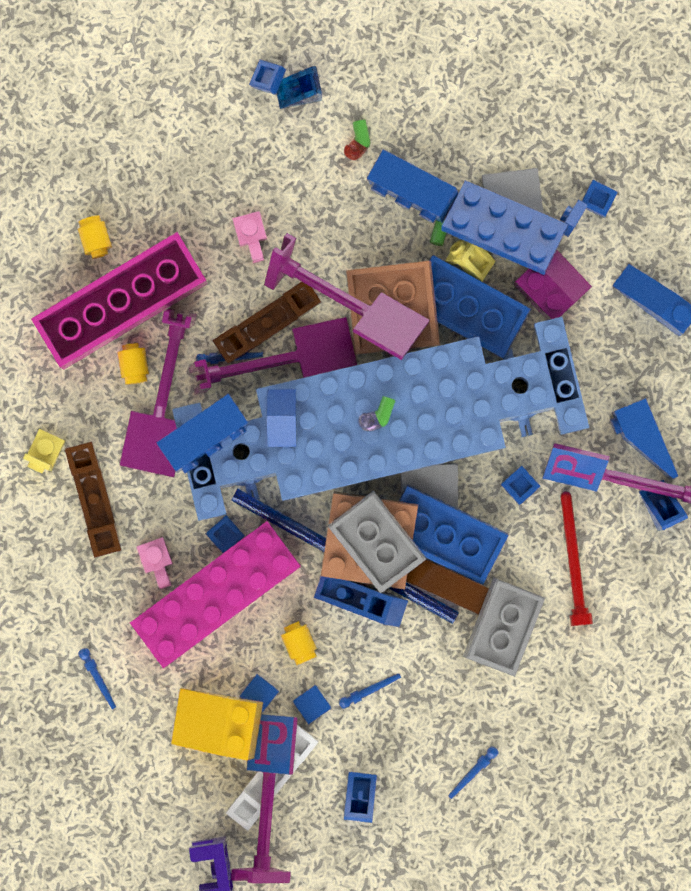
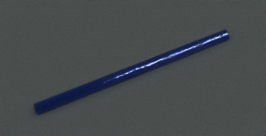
(319, 542)

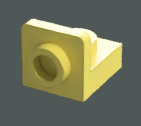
(471, 259)
(44, 451)

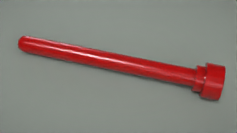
(580, 614)

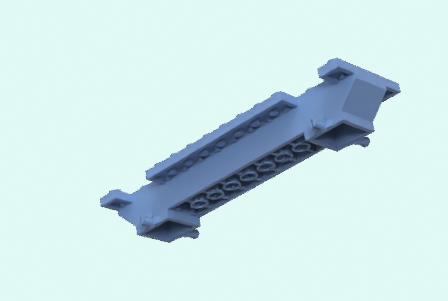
(442, 412)

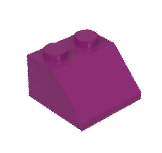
(554, 291)

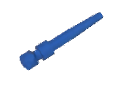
(215, 358)
(91, 665)
(356, 696)
(482, 763)

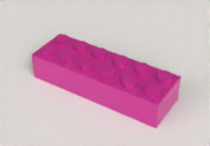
(119, 301)
(215, 594)

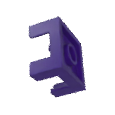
(213, 849)

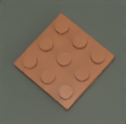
(406, 283)
(337, 561)

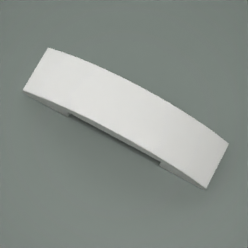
(247, 805)

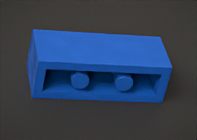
(412, 187)
(203, 434)

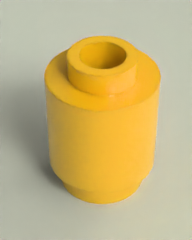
(94, 237)
(133, 364)
(299, 643)

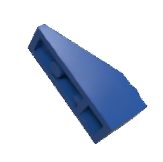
(655, 299)
(642, 433)
(362, 600)

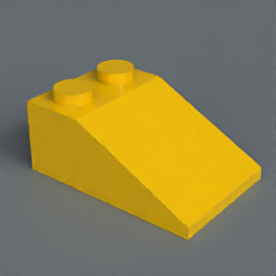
(217, 724)

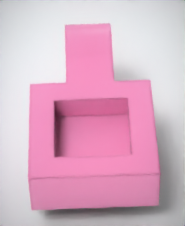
(250, 232)
(155, 558)

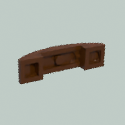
(267, 322)
(93, 499)
(448, 585)

